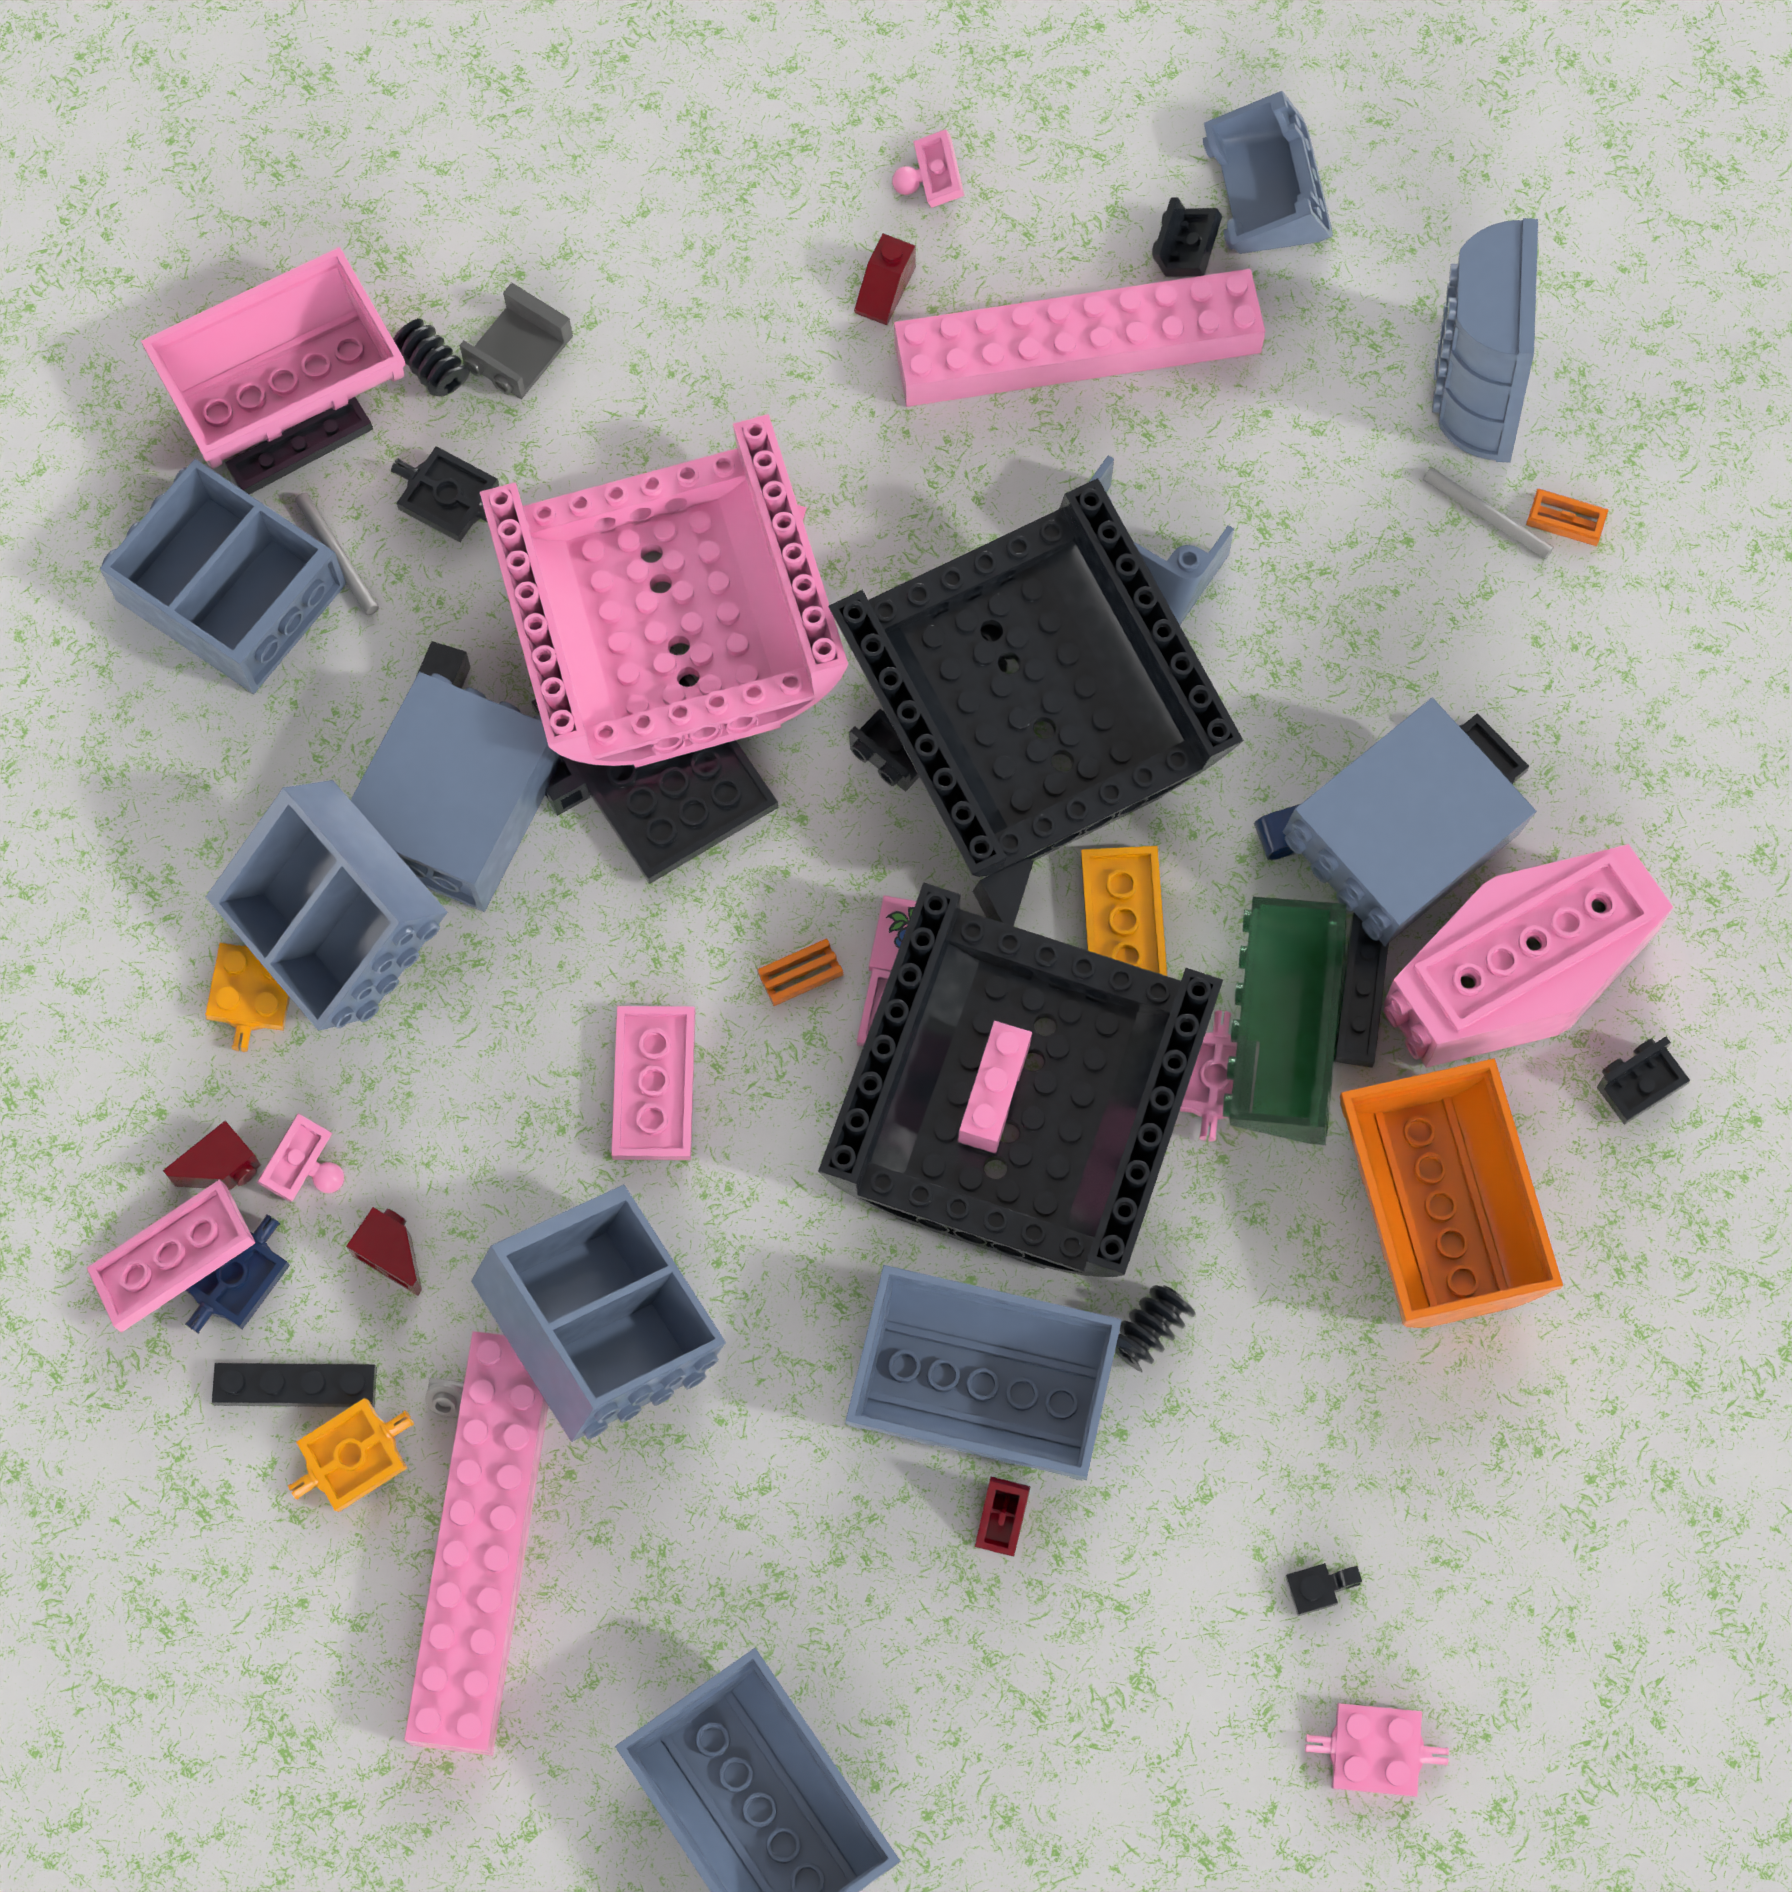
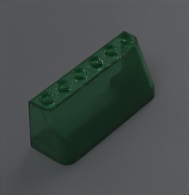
(1287, 1018)

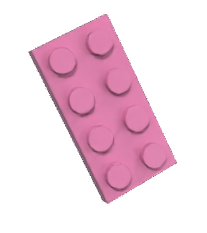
(653, 1083)
(170, 1255)

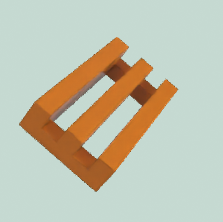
(1564, 522)
(794, 959)

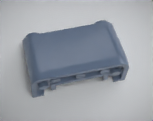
(1268, 176)

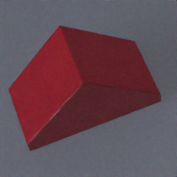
(1002, 1516)

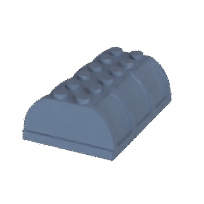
(1488, 339)
(984, 1372)
(755, 1790)

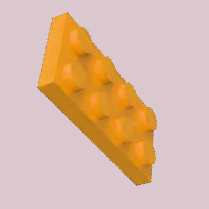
(1124, 905)

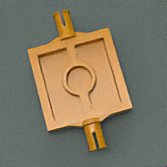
(245, 995)
(351, 1455)

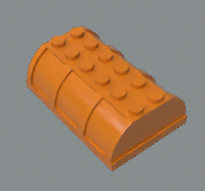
(1450, 1194)

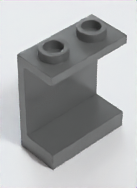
(518, 343)

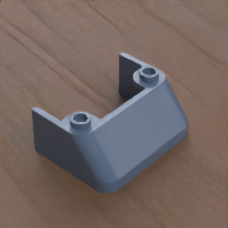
(1187, 569)

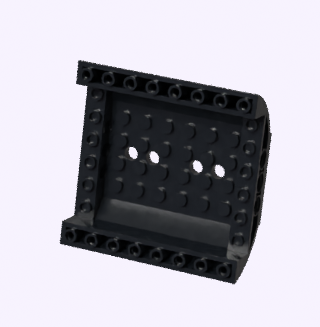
(1093, 662)
(1086, 1120)

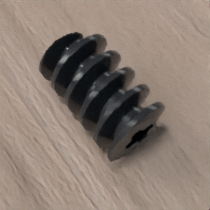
(430, 358)
(1150, 1324)

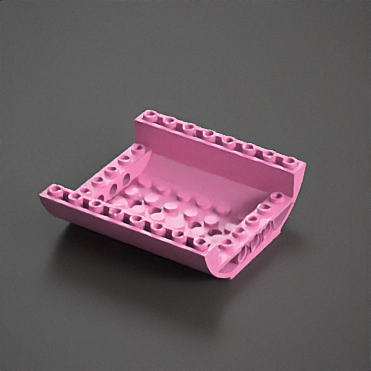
(737, 596)

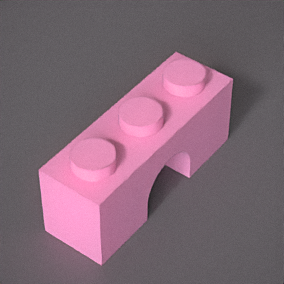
(994, 1087)

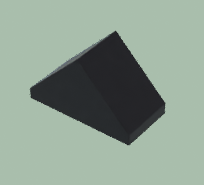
(1003, 892)

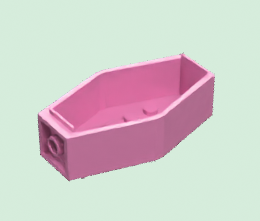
(1518, 990)

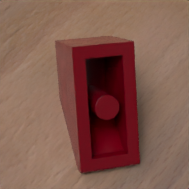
(885, 278)
(213, 1158)
(387, 1248)

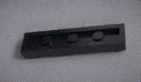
(298, 446)
(1361, 998)
(293, 1384)

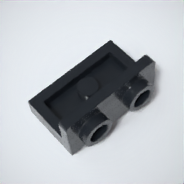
(1186, 239)
(881, 746)
(1642, 1080)

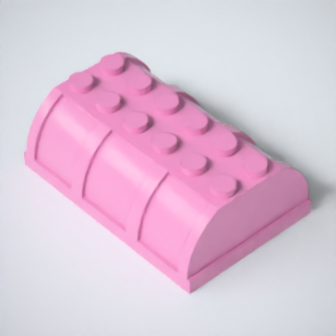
(274, 356)

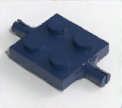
(240, 1284)

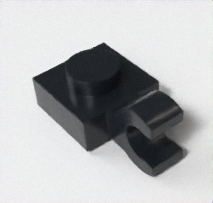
(1315, 1588)

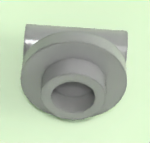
(444, 1396)

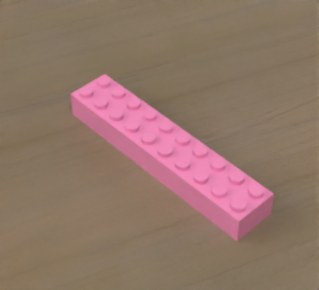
(1078, 337)
(479, 1553)

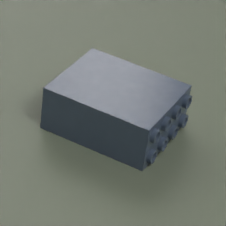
(223, 575)
(457, 786)
(1407, 821)
(326, 904)
(598, 1313)

